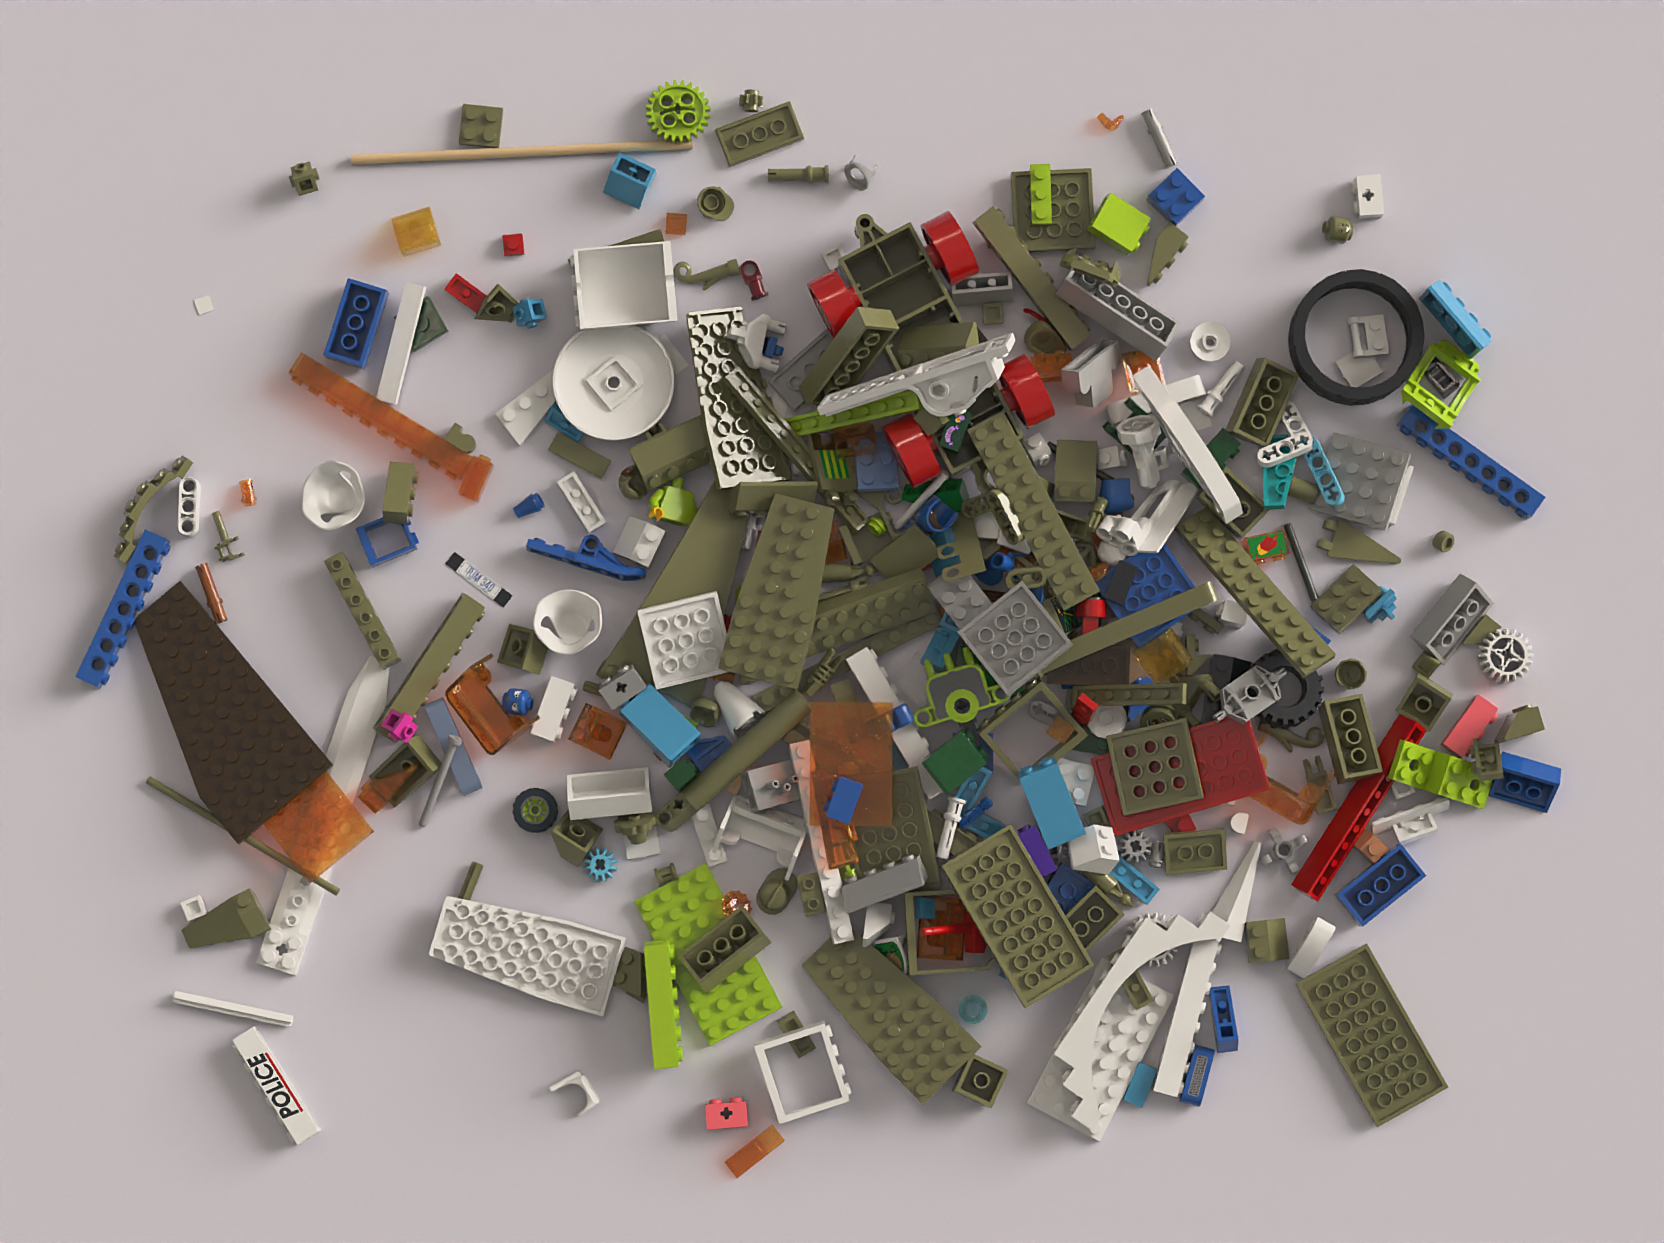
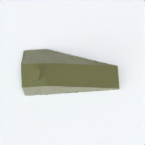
(232, 920)

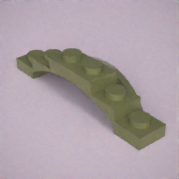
(144, 493)

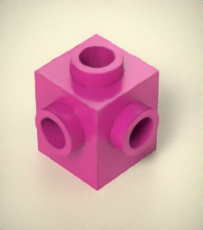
(399, 726)

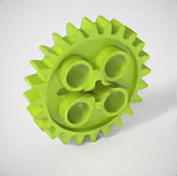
(675, 94)

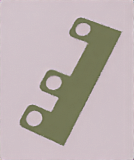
(966, 546)

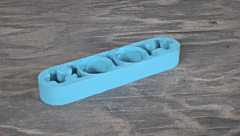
(1320, 472)

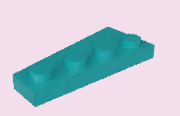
(1277, 478)

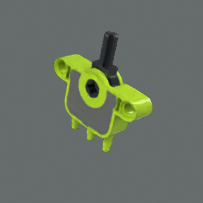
(957, 684)

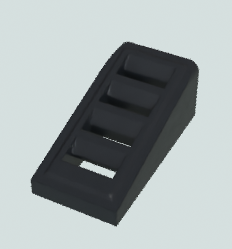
(1444, 392)

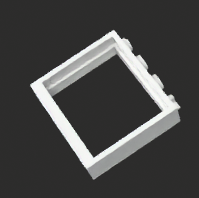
(837, 1068)

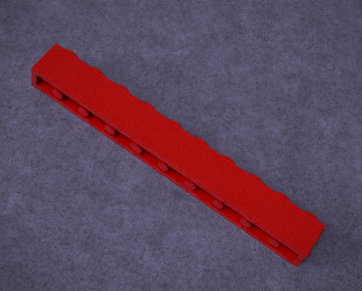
(1353, 814)

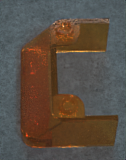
(483, 711)
(1287, 802)

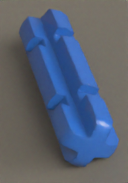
(975, 812)

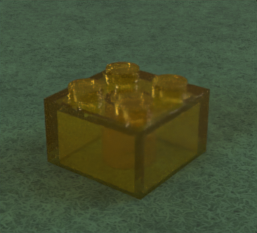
(1163, 656)

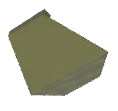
(497, 306)

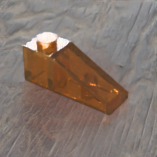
(383, 788)

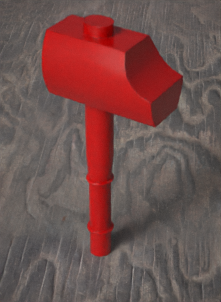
(973, 940)

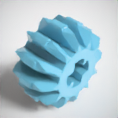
(593, 864)

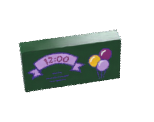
(955, 431)

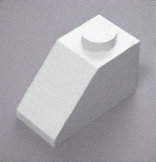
(877, 922)

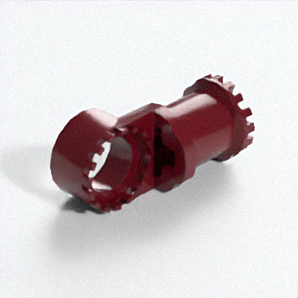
(754, 281)

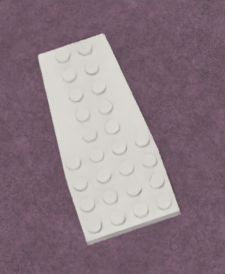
(530, 952)

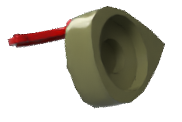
(1042, 336)

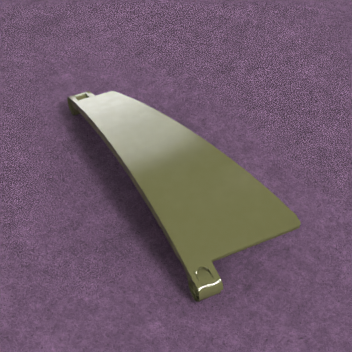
(699, 565)

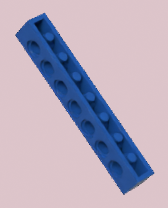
(1515, 485)
(121, 597)

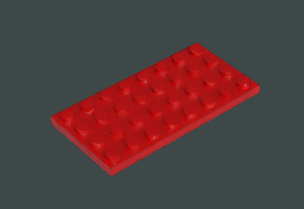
(1226, 765)

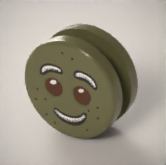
(1158, 714)

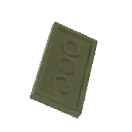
(759, 134)

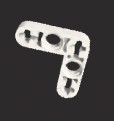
(1294, 437)

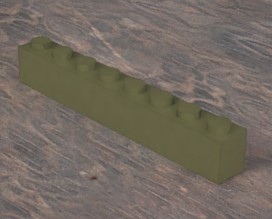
(1031, 278)
(434, 659)

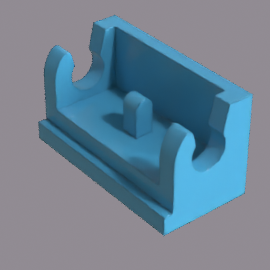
(940, 644)

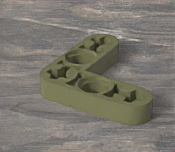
(993, 505)

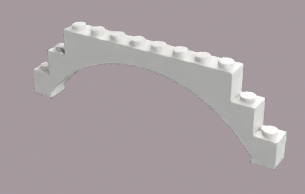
(1078, 1042)

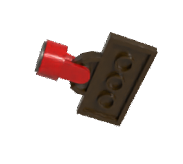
(1102, 667)

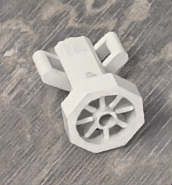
(1141, 435)

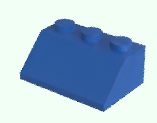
(1526, 782)

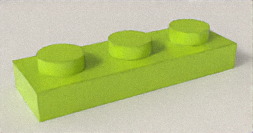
(1040, 194)

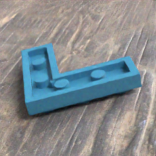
(970, 791)

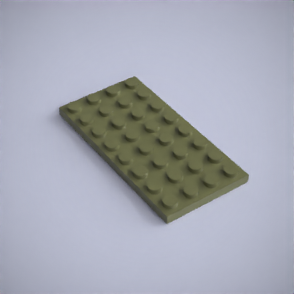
(1017, 916)
(1371, 1035)

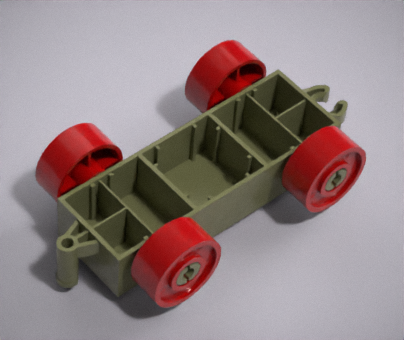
(902, 276)

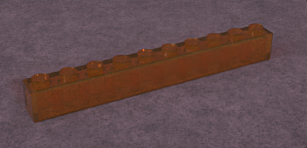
(380, 416)

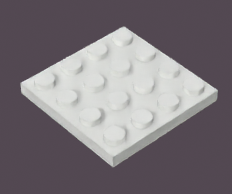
(684, 639)

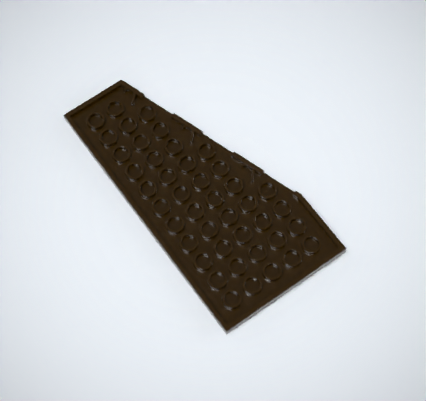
(231, 726)

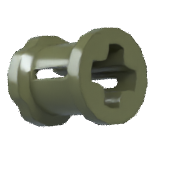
(666, 874)

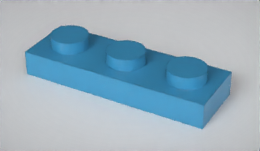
(1134, 881)

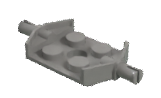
(1239, 704)

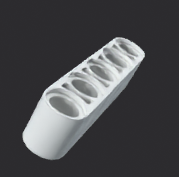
(1180, 391)

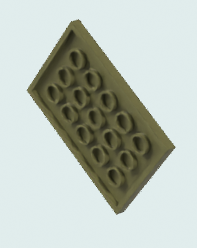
(906, 836)

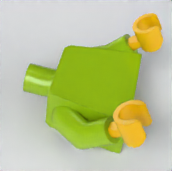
(673, 504)

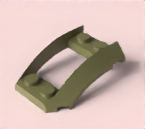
(1100, 270)

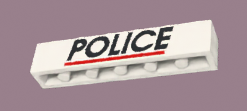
(276, 1085)

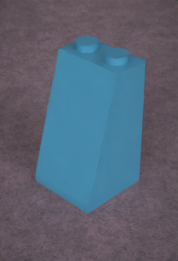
(660, 725)
(1051, 802)

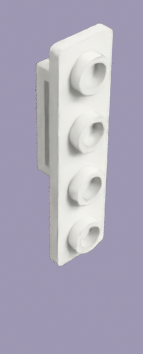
(1413, 823)

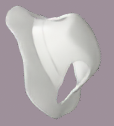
(331, 493)
(571, 617)

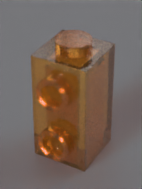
(476, 478)

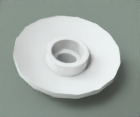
(1214, 332)

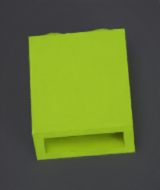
(1119, 224)

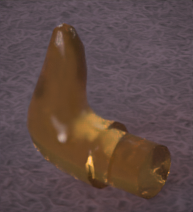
(1108, 124)

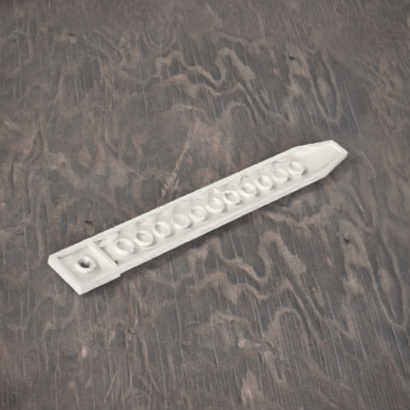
(349, 755)

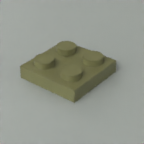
(481, 126)

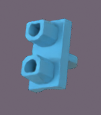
(1382, 608)

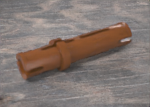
(211, 593)

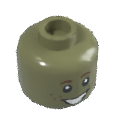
(1337, 230)

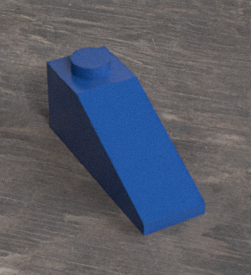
(1223, 1019)

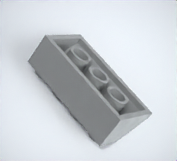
(1452, 618)
(883, 883)

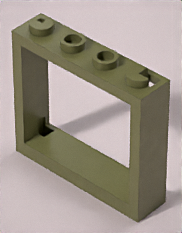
(1016, 702)

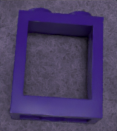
(1037, 850)

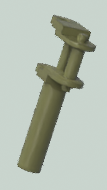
(224, 537)

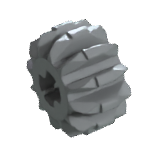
(1141, 843)

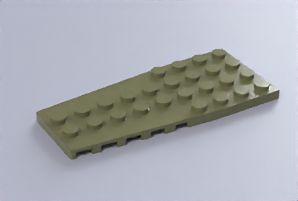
(734, 438)
(780, 594)
(892, 1015)

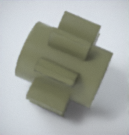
(751, 101)

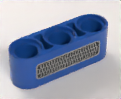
(1197, 1075)

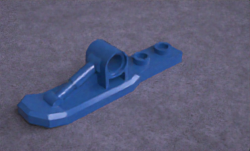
(595, 560)

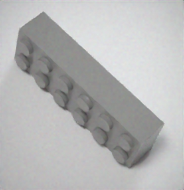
(1120, 312)

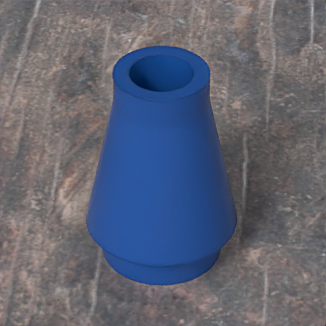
(529, 505)

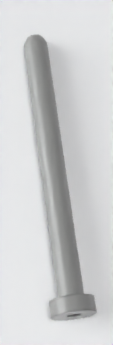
(454, 741)

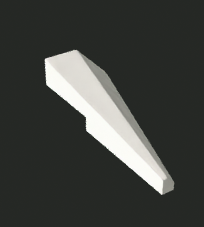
(1235, 899)

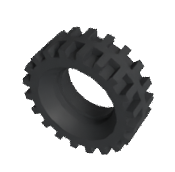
(1306, 706)

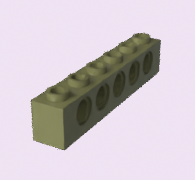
(362, 610)

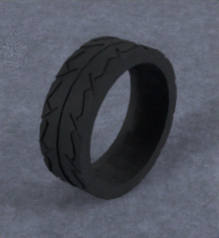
(1399, 300)

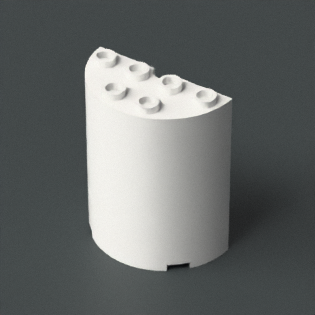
(623, 285)

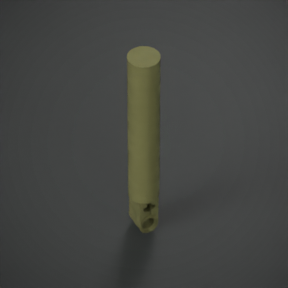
(734, 761)

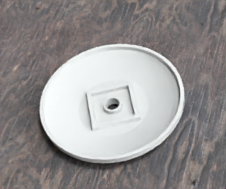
(609, 353)

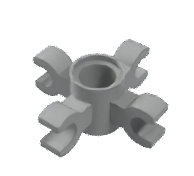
(1277, 839)

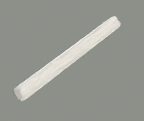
(233, 1009)

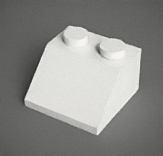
(639, 542)
(1094, 850)

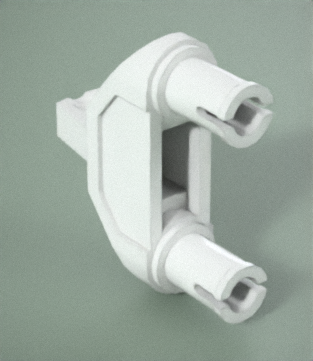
(751, 341)

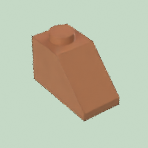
(1370, 847)

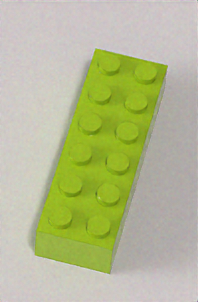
(661, 1003)

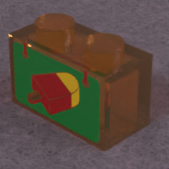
(1267, 546)

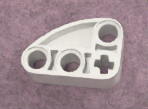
(1310, 947)

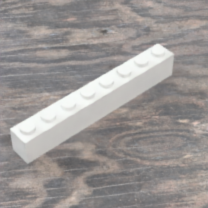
(877, 689)
(1185, 1017)

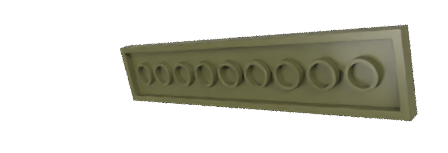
(1034, 509)
(1255, 592)

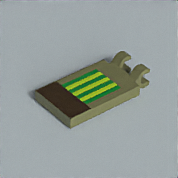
(832, 473)

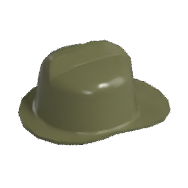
(776, 892)

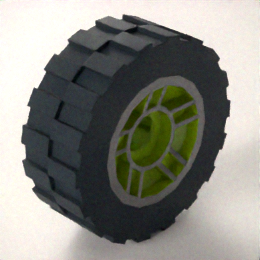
(535, 798)

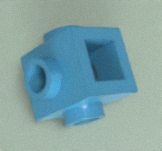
(529, 312)

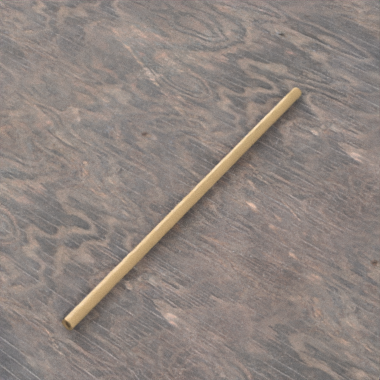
(519, 152)

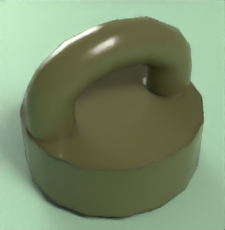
(1443, 541)

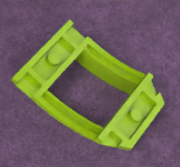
(1429, 404)

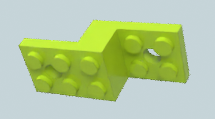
(1439, 774)

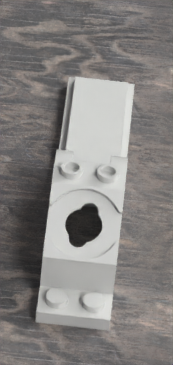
(942, 384)

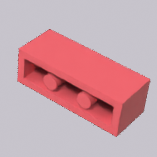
(1470, 726)

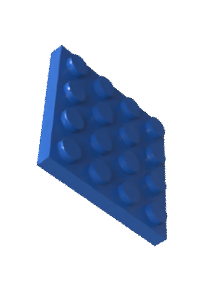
(1156, 580)

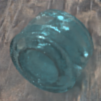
(972, 1019)

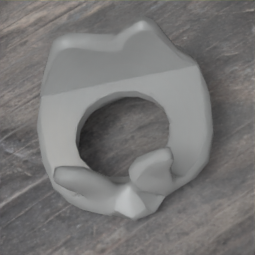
(860, 184)

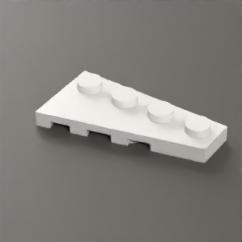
(528, 409)

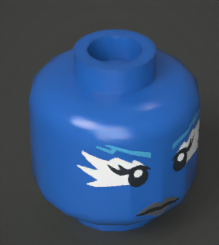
(517, 701)

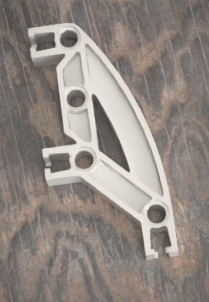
(1188, 444)

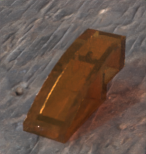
(754, 1151)

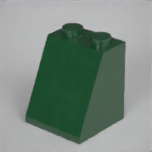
(955, 761)

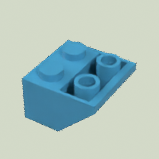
(629, 180)

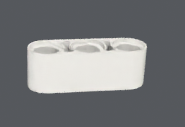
(185, 497)

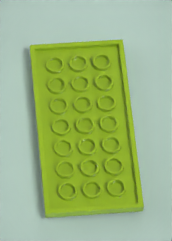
(685, 913)

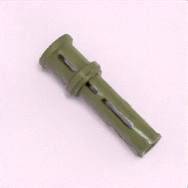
(809, 174)

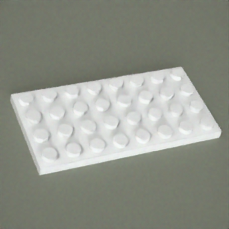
(1117, 1049)

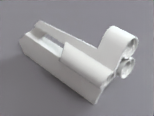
(1146, 534)

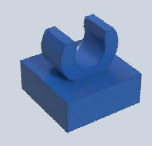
(770, 347)

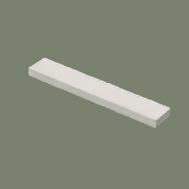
(401, 342)

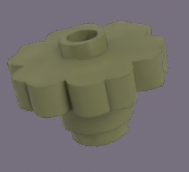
(635, 826)

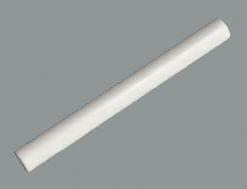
(921, 500)

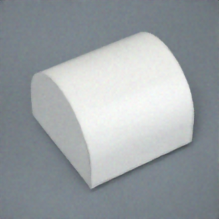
(1238, 823)

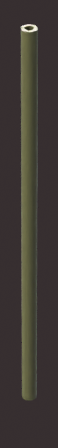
(250, 840)

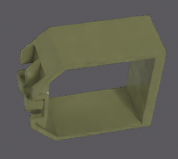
(911, 938)

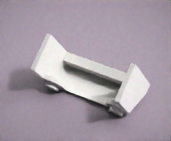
(766, 828)

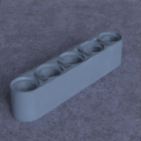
(461, 762)

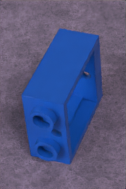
(369, 550)

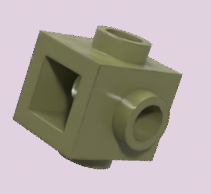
(304, 178)

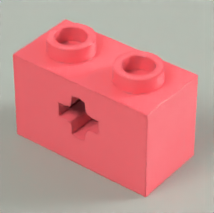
(717, 1121)

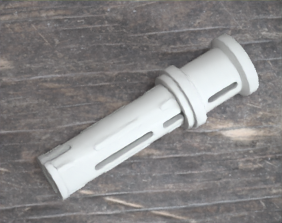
(1216, 395)
(951, 818)

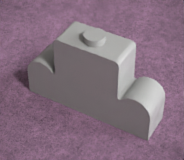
(1091, 373)

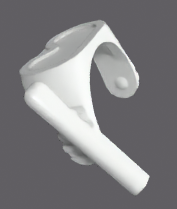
(584, 1082)

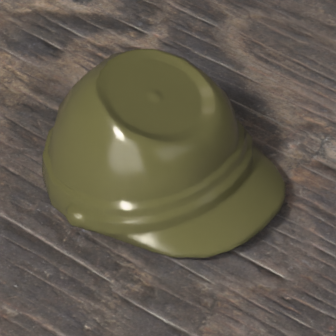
(715, 203)

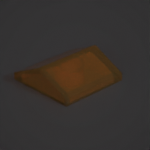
(1135, 362)

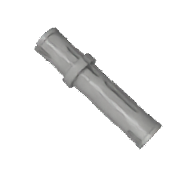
(1159, 137)

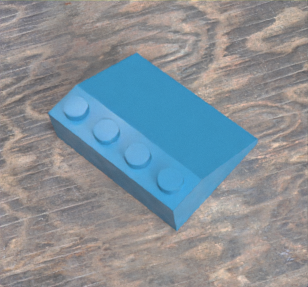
(1455, 319)

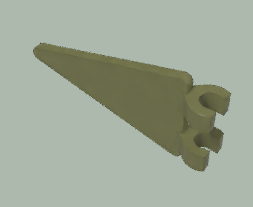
(1353, 544)

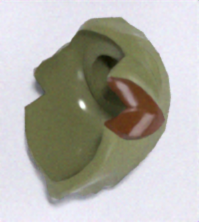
(631, 485)

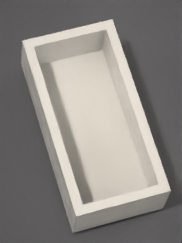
(609, 793)

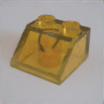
(416, 231)

